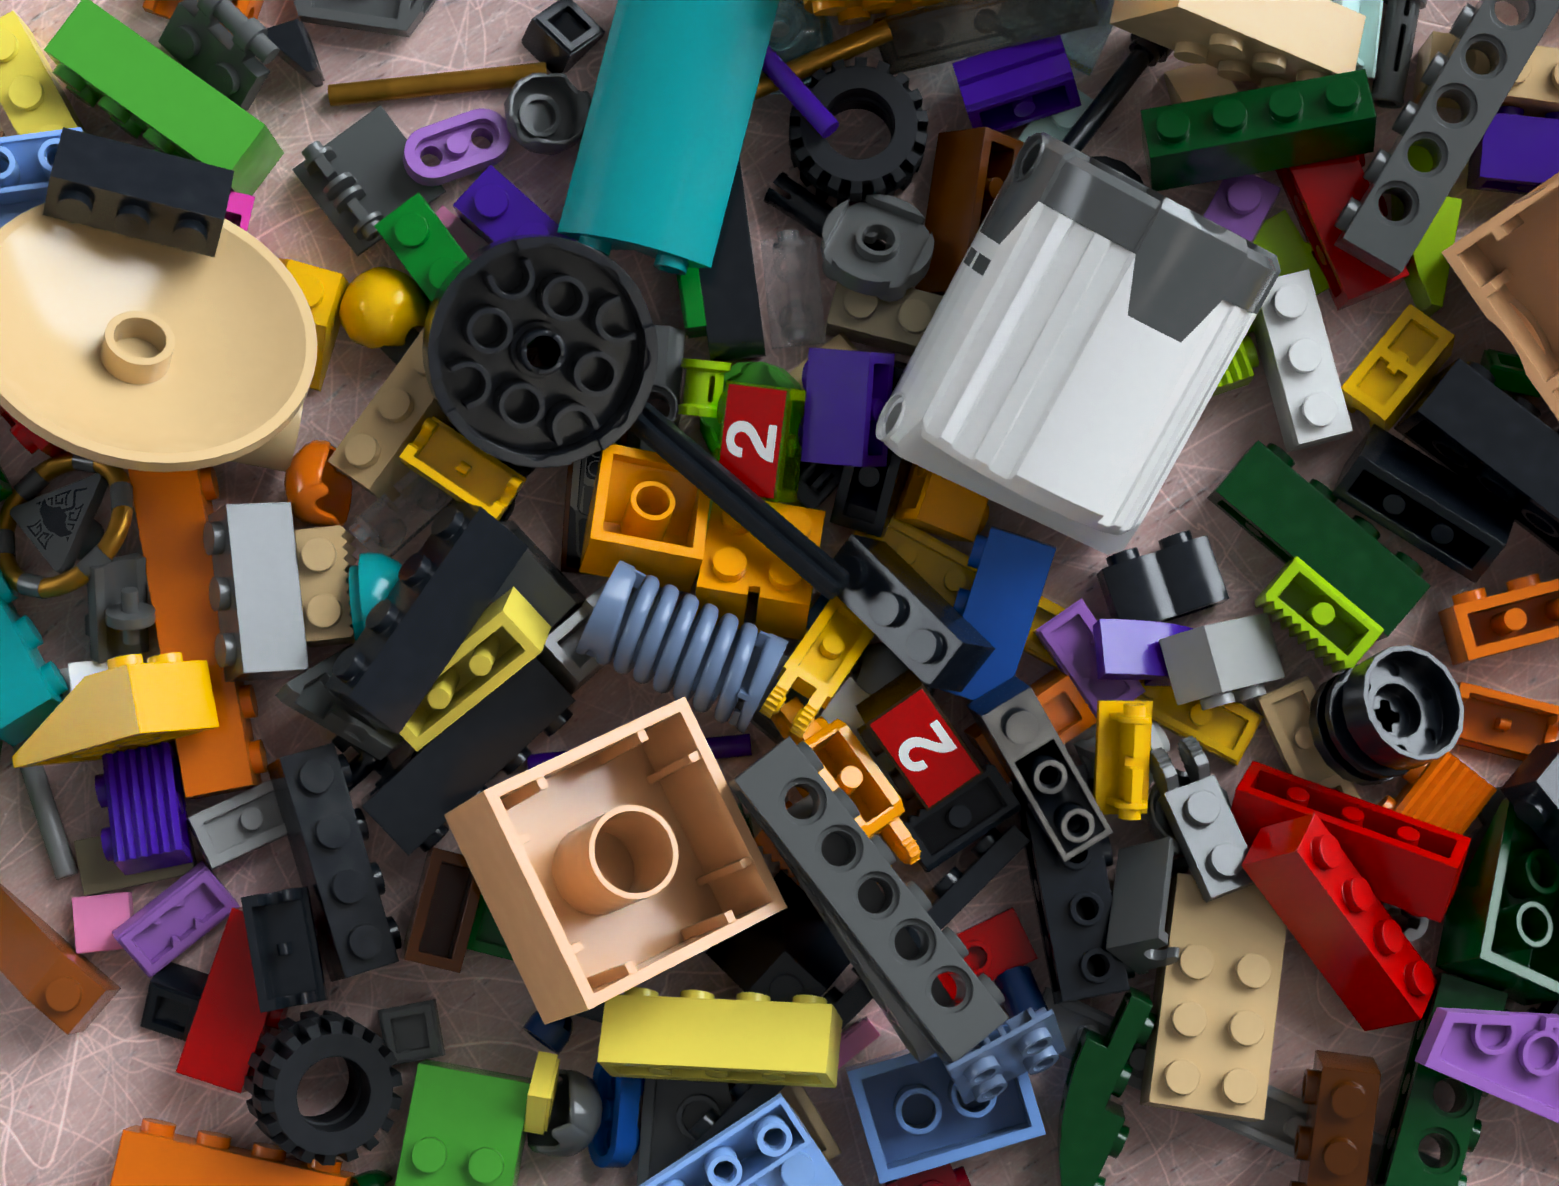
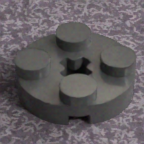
(870, 271)

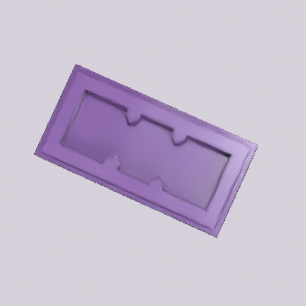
(1072, 647)
(175, 919)

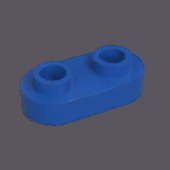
(618, 1132)

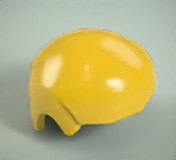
(382, 307)

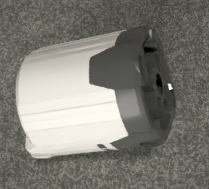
(1076, 346)

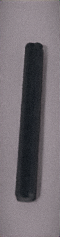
(740, 502)

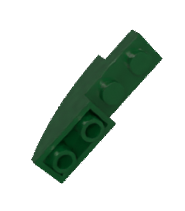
(1088, 1121)

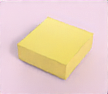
(542, 1093)

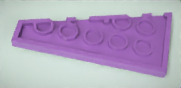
(1498, 1053)

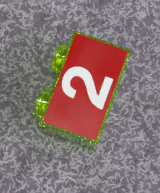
(761, 437)

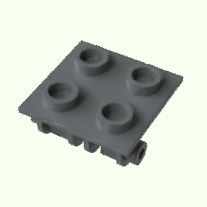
(361, 178)

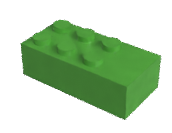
(159, 97)
(463, 1127)

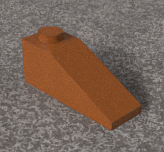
(48, 969)

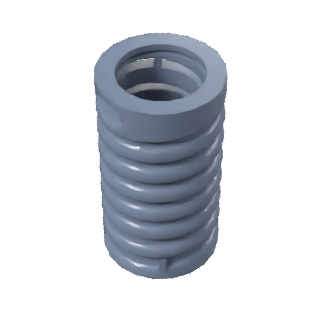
(680, 649)

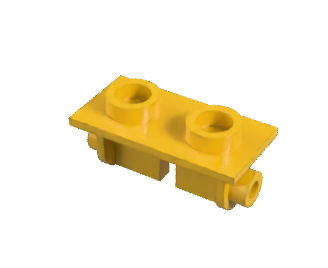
(1122, 757)

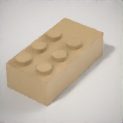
(1250, 38)
(1215, 1004)

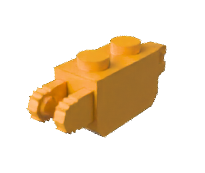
(856, 773)

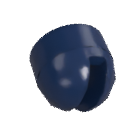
(552, 1035)

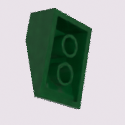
(1506, 915)

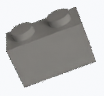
(1222, 661)

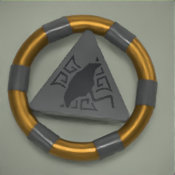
(64, 524)

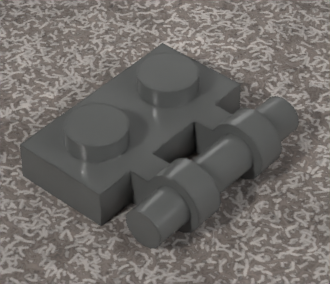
(216, 55)

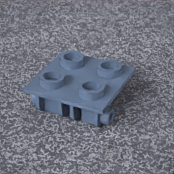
(1028, 1048)

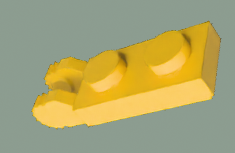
(820, 663)

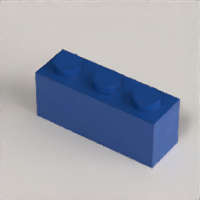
(1003, 601)

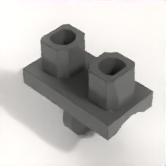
(118, 608)

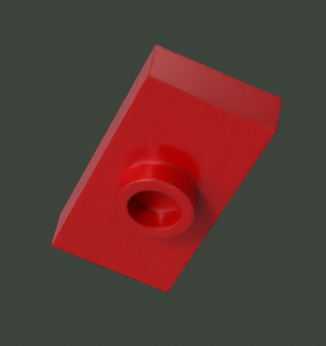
(993, 947)

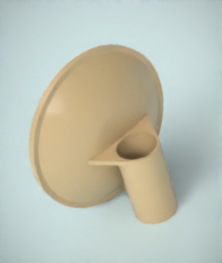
(152, 347)

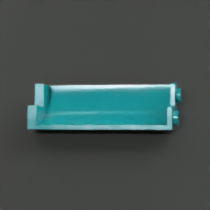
(667, 128)

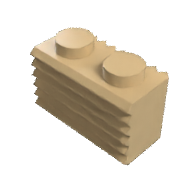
(323, 569)

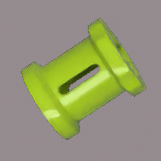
(702, 386)

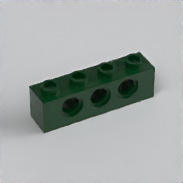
(1414, 1107)

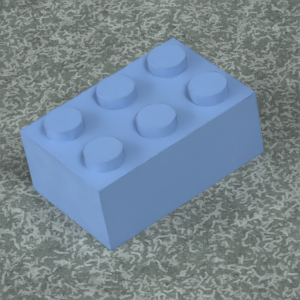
(919, 1119)

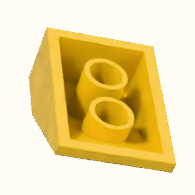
(124, 710)

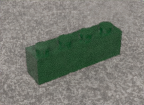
(1258, 130)
(1304, 522)

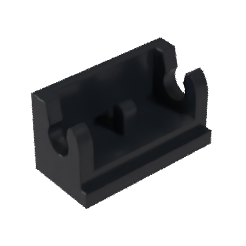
(284, 949)

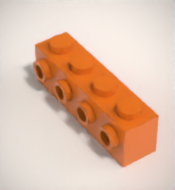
(1502, 622)

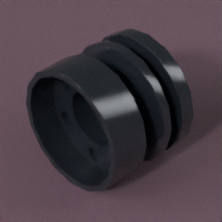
(1386, 715)

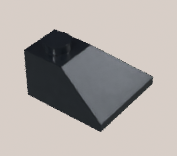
(785, 952)

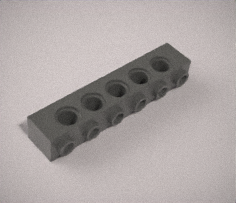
(1389, 243)
(976, 1007)

